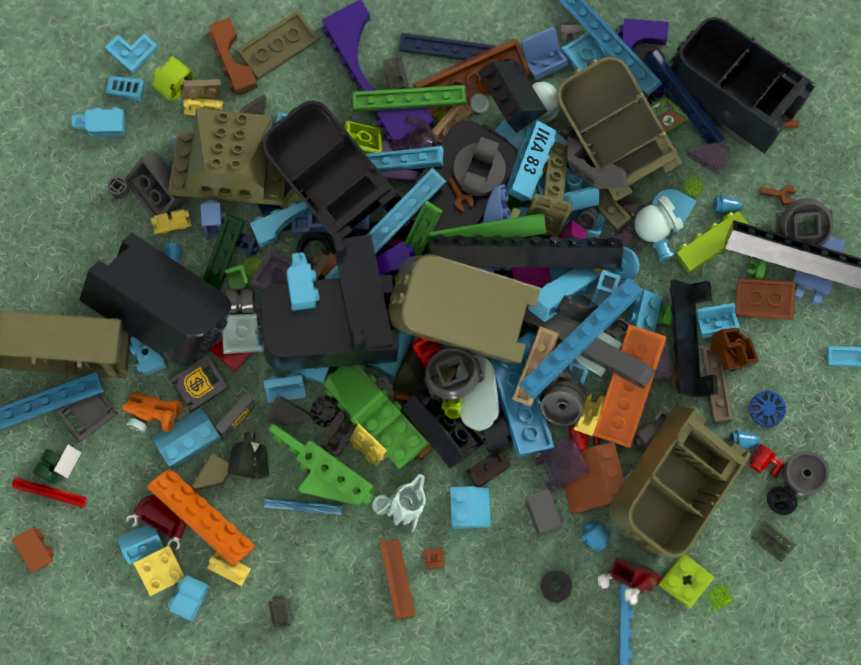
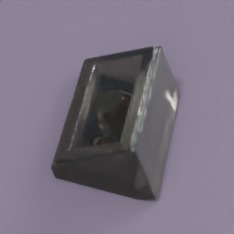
(772, 541)

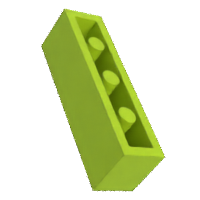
(706, 245)

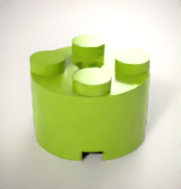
(170, 77)

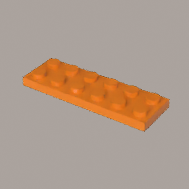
(623, 399)
(201, 516)

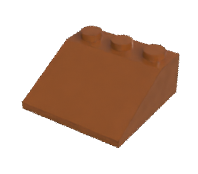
(601, 484)

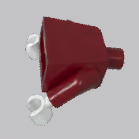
(160, 517)
(633, 575)

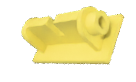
(200, 103)
(179, 220)
(222, 567)

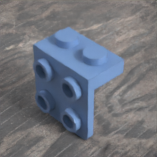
(543, 53)

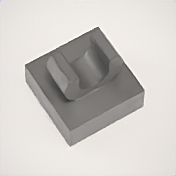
(569, 27)

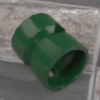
(42, 469)

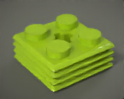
(365, 136)
(687, 593)

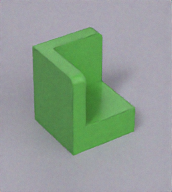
(237, 278)

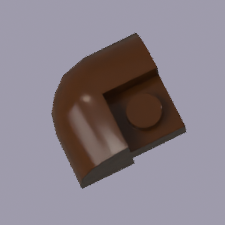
(733, 349)

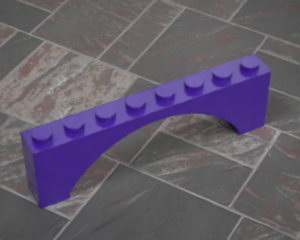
(345, 32)

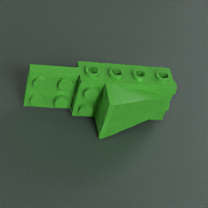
(375, 412)
(324, 481)

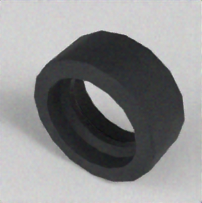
(310, 237)

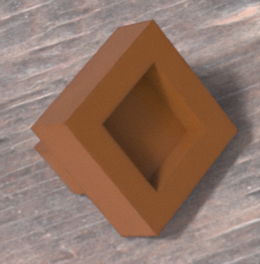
(434, 558)

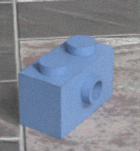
(212, 217)

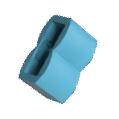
(189, 598)

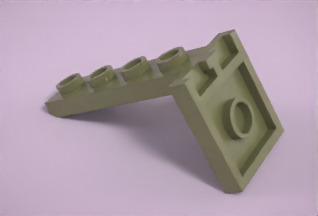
(551, 202)

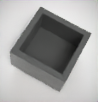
(543, 512)

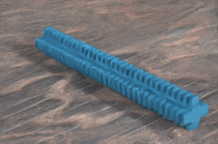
(283, 504)

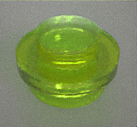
(693, 187)
(251, 265)

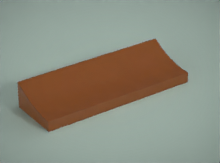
(467, 71)

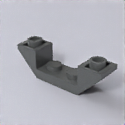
(609, 178)

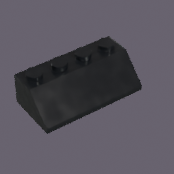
(512, 93)
(446, 435)

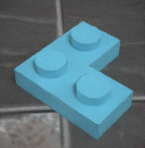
(132, 56)

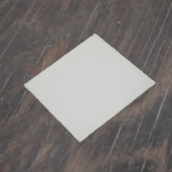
(67, 461)

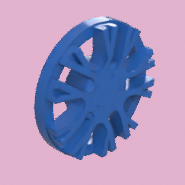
(767, 409)

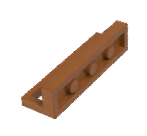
(397, 579)

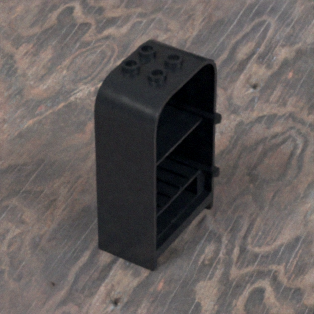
(740, 81)
(460, 136)
(327, 168)
(158, 301)
(315, 335)

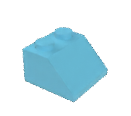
(470, 507)

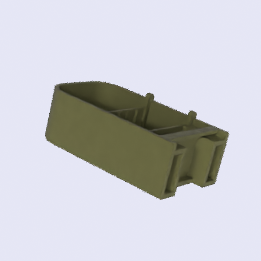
(616, 121)
(461, 307)
(63, 344)
(676, 484)

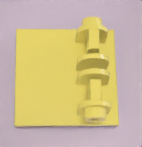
(363, 441)
(159, 570)

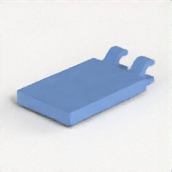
(814, 282)

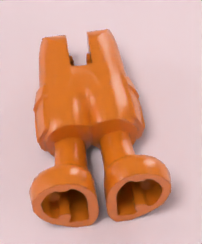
(148, 409)

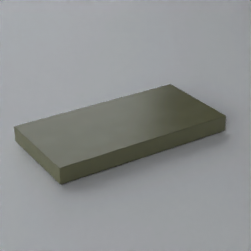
(278, 45)

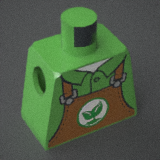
(668, 114)

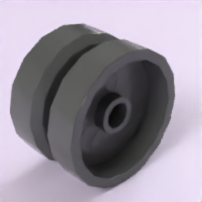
(563, 402)
(814, 466)

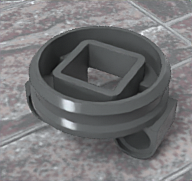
(486, 152)
(823, 221)
(457, 388)

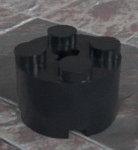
(497, 435)

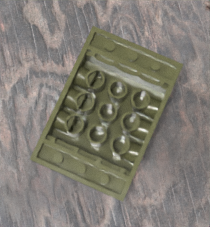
(226, 160)

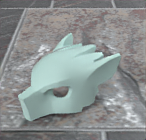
(406, 502)

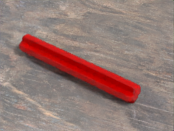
(49, 492)

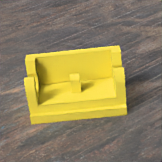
(590, 415)

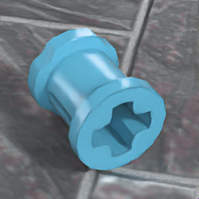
(663, 250)

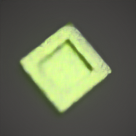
(720, 597)

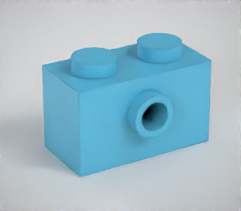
(148, 360)

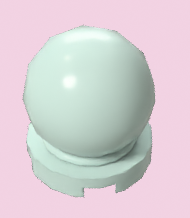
(549, 98)
(656, 221)

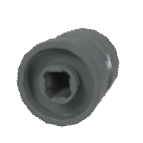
(241, 300)
(618, 329)

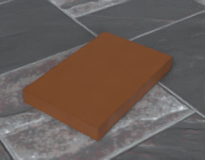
(765, 299)

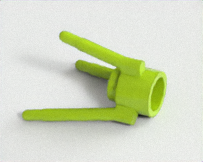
(452, 407)

